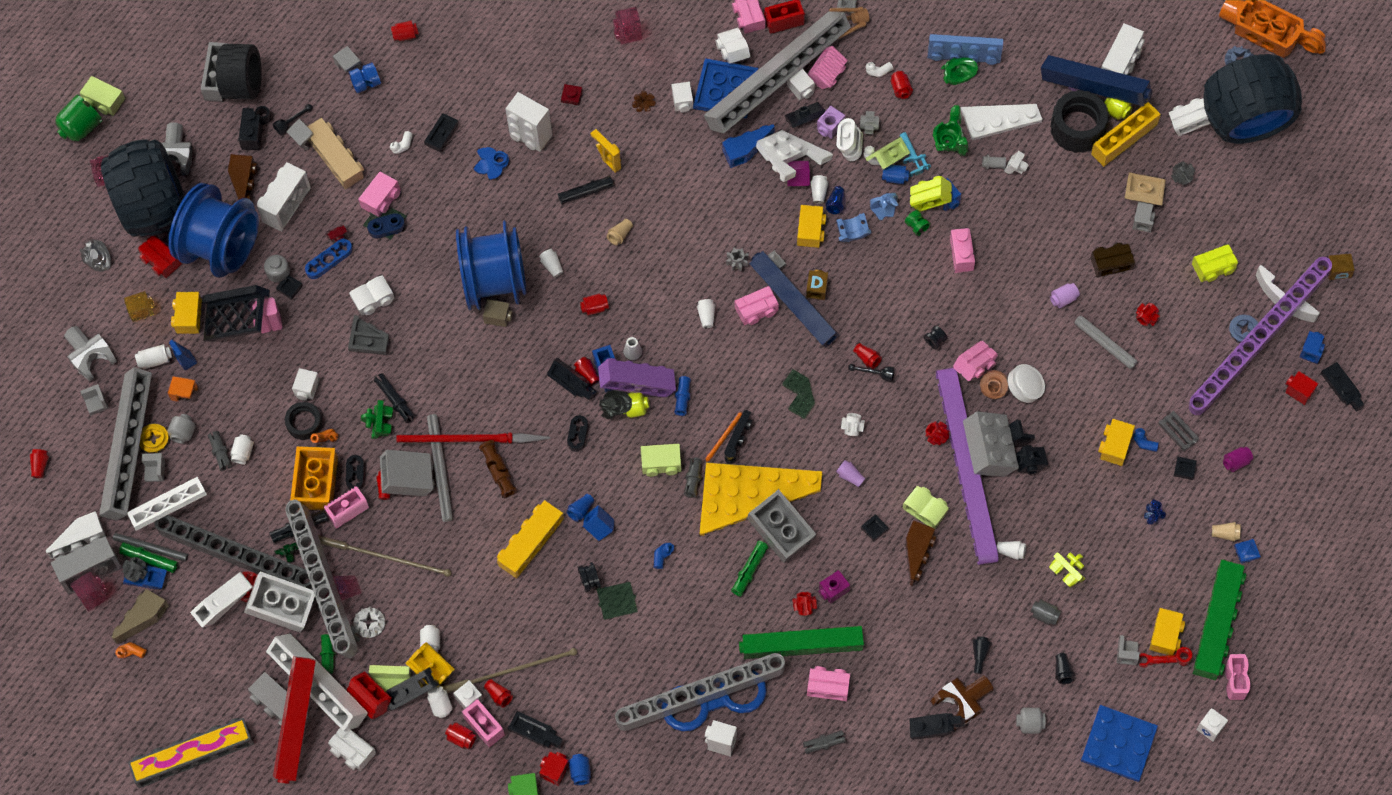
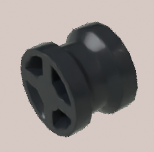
(935, 337)

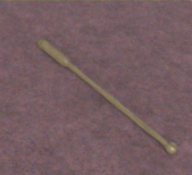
(343, 545)
(455, 686)

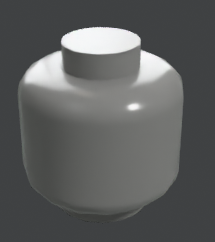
(276, 268)
(181, 428)
(1030, 720)

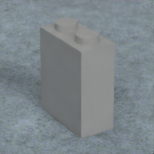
(406, 473)

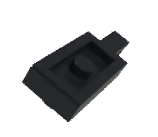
(570, 380)
(1342, 386)
(934, 725)
(534, 731)

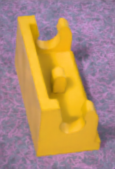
(428, 657)

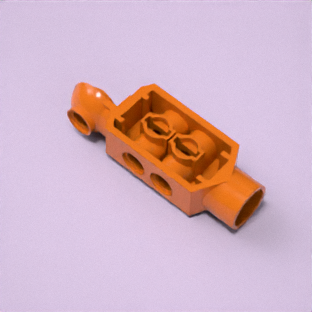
(1271, 27)

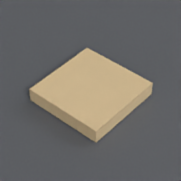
(1145, 188)

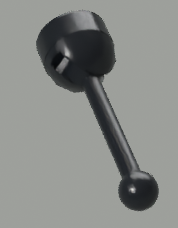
(281, 125)
(886, 372)

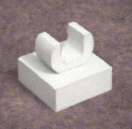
(1016, 164)

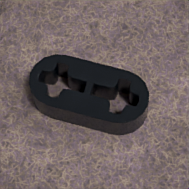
(581, 434)
(350, 473)

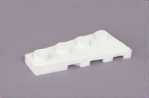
(992, 120)

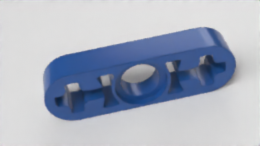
(328, 252)

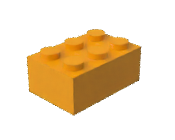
(314, 476)

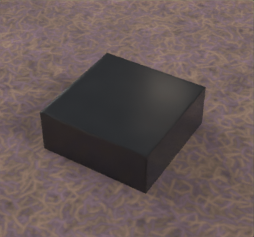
(289, 287)
(1185, 468)
(874, 527)

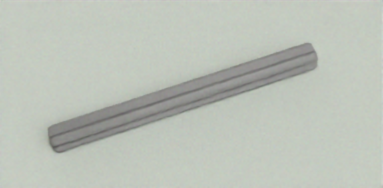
(440, 470)

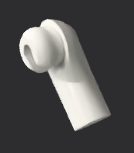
(876, 71)
(404, 145)
(868, 151)

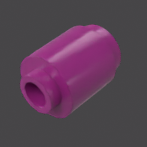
(1237, 459)

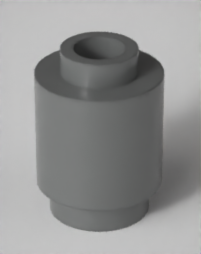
(1045, 612)

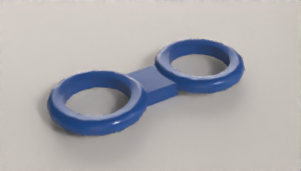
(716, 704)

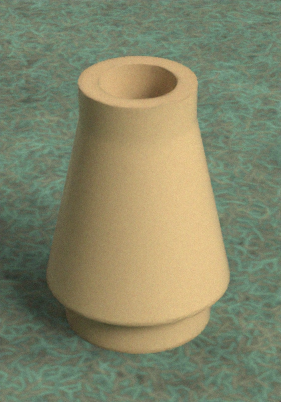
(618, 233)
(1227, 531)

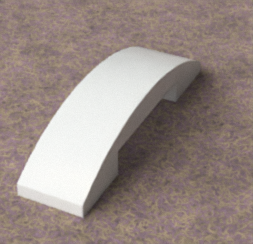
(1266, 279)

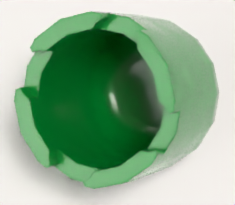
(77, 120)

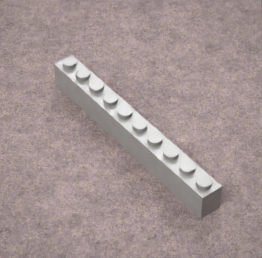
(777, 71)

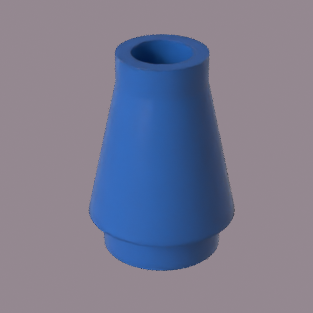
(579, 508)

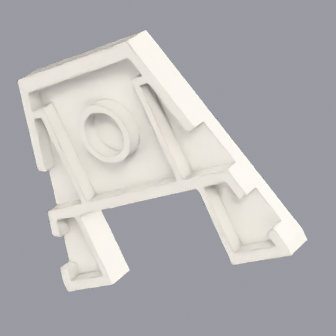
(784, 148)

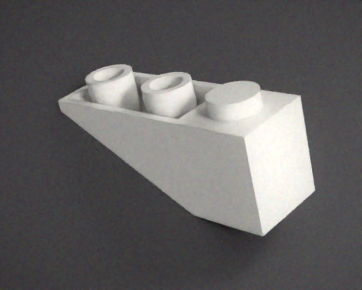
(78, 534)
(221, 600)

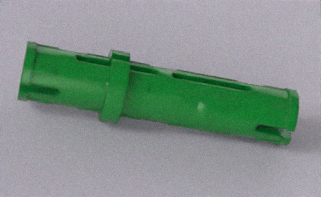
(148, 557)
(751, 565)

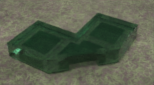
(801, 386)

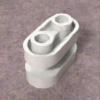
(849, 139)

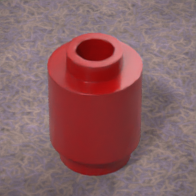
(404, 31)
(901, 85)
(594, 304)
(460, 735)

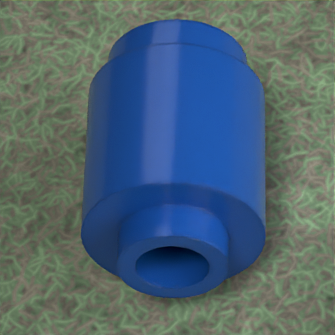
(895, 174)
(580, 769)

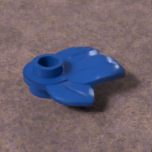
(489, 163)

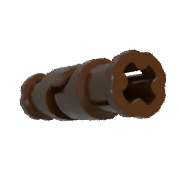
(498, 469)

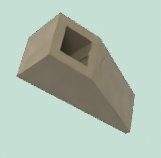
(144, 613)

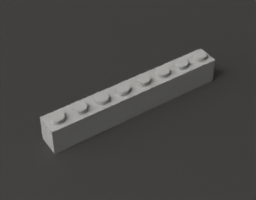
(125, 444)

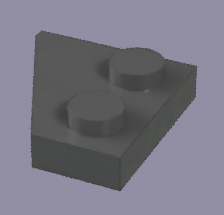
(367, 338)

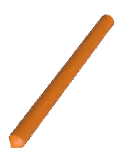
(723, 437)

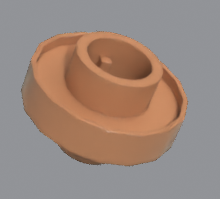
(994, 384)

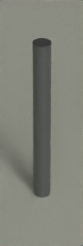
(150, 547)

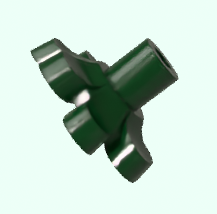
(287, 551)

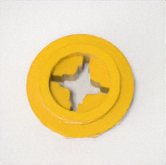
(158, 431)

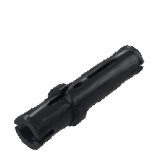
(584, 190)
(399, 404)
(286, 531)

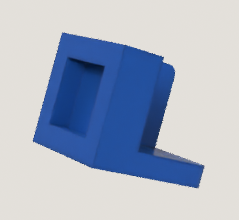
(598, 523)

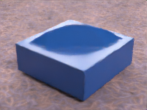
(1247, 551)

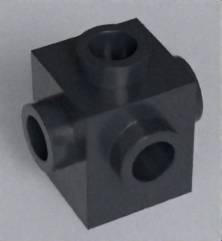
(1031, 459)

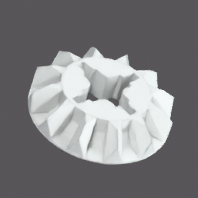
(374, 628)

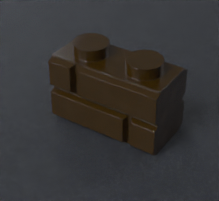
(1112, 259)

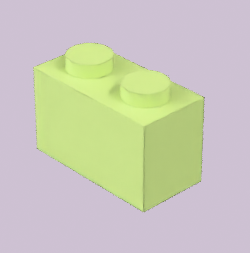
(102, 96)
(661, 459)

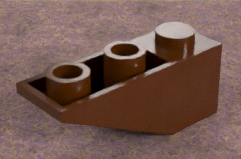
(241, 174)
(917, 545)

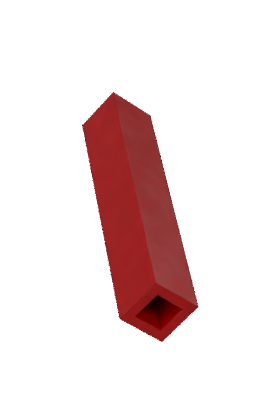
(294, 719)

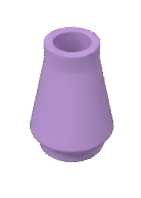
(849, 473)

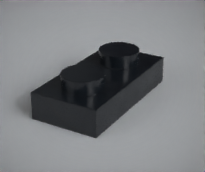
(441, 132)

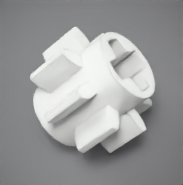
(852, 424)

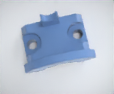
(853, 228)

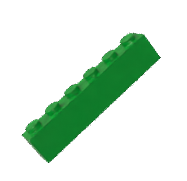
(1218, 620)

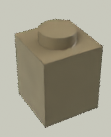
(497, 313)

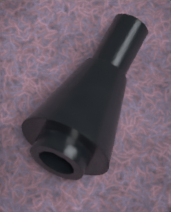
(981, 648)

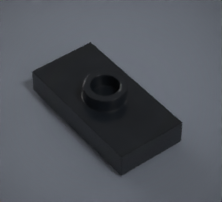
(804, 114)

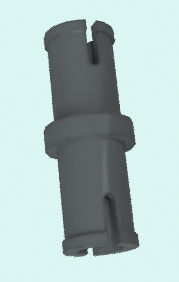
(219, 450)
(693, 477)
(824, 742)

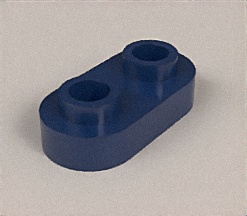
(386, 226)

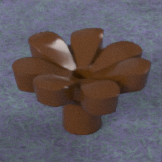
(643, 101)

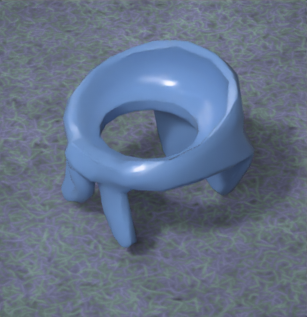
(884, 205)

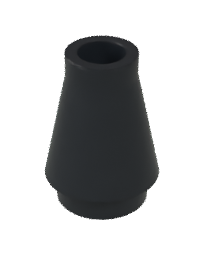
(1064, 671)

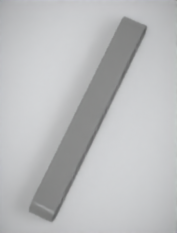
(324, 586)
(693, 699)

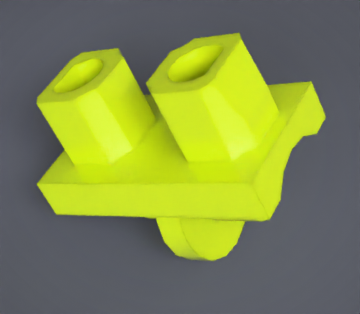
(1060, 563)

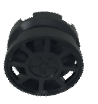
(589, 577)

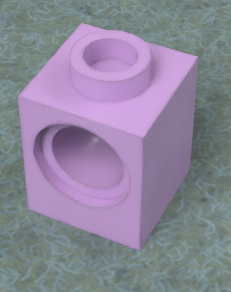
(833, 116)

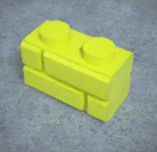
(930, 193)
(1215, 263)

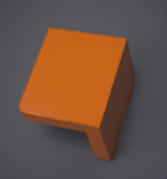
(181, 388)

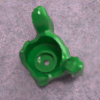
(951, 132)

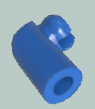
(1143, 442)
(661, 553)

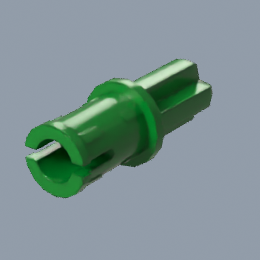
(327, 653)

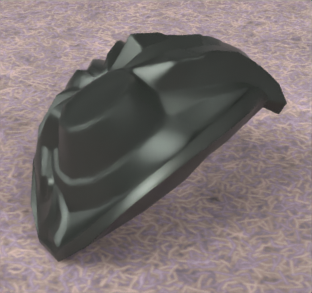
(615, 403)

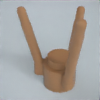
(859, 17)

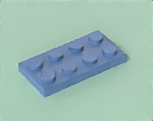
(976, 48)

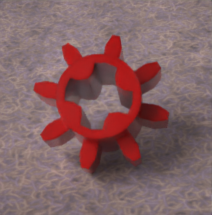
(1147, 314)
(937, 433)
(804, 603)

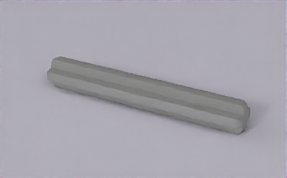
(1105, 342)

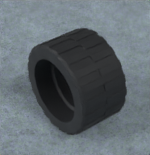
(238, 71)
(1079, 102)

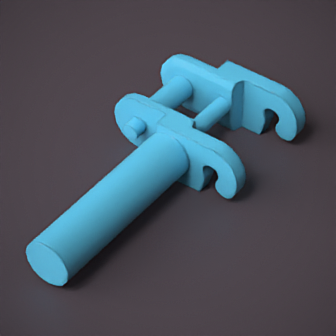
(913, 157)

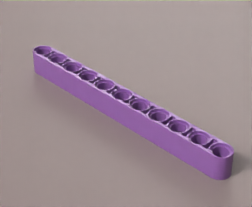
(1263, 327)
(972, 485)

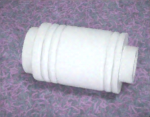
(153, 356)

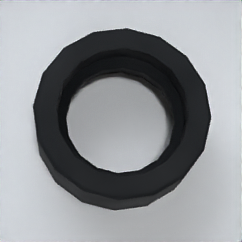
(300, 407)

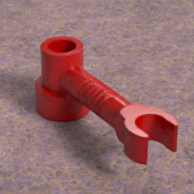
(1181, 652)

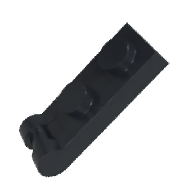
(738, 438)
(411, 688)

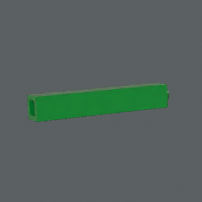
(802, 642)

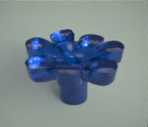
(1154, 512)

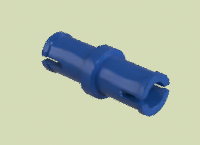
(682, 396)

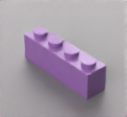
(636, 378)

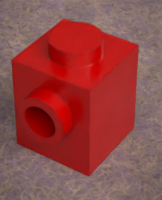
(1301, 387)
(554, 767)

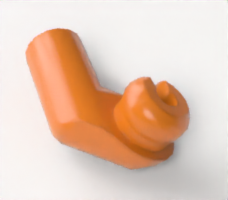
(324, 436)
(130, 649)

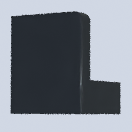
(1018, 436)

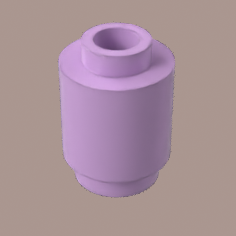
(1064, 295)

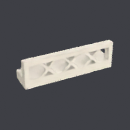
(166, 503)

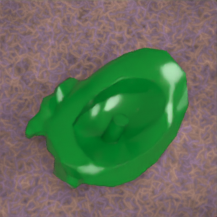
(959, 70)

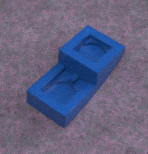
(154, 579)

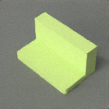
(890, 153)
(389, 676)

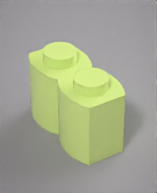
(926, 507)

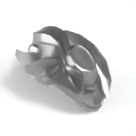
(96, 255)

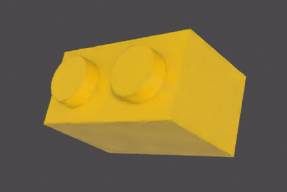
(810, 226)
(187, 312)
(1117, 442)
(1166, 632)

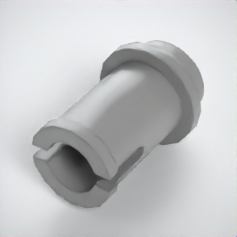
(993, 162)

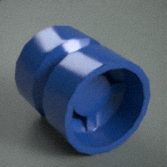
(365, 77)

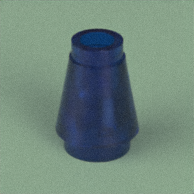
(835, 200)

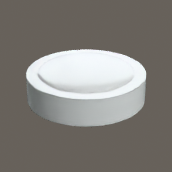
(1026, 383)

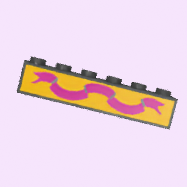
(190, 752)

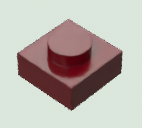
(571, 94)
(336, 233)

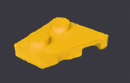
(609, 152)

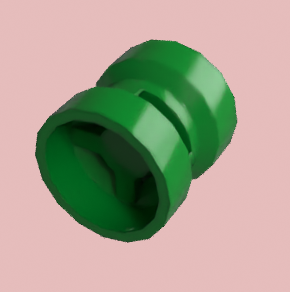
(917, 222)

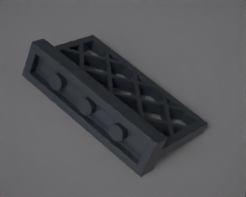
(234, 299)

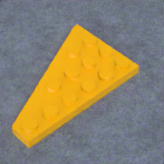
(738, 489)

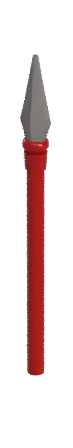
(501, 438)

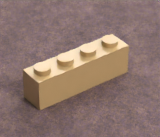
(334, 154)

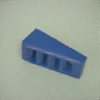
(183, 355)

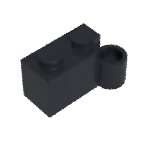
(252, 127)

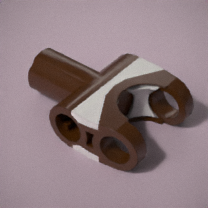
(964, 697)

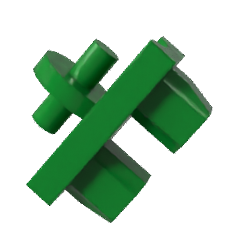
(378, 428)

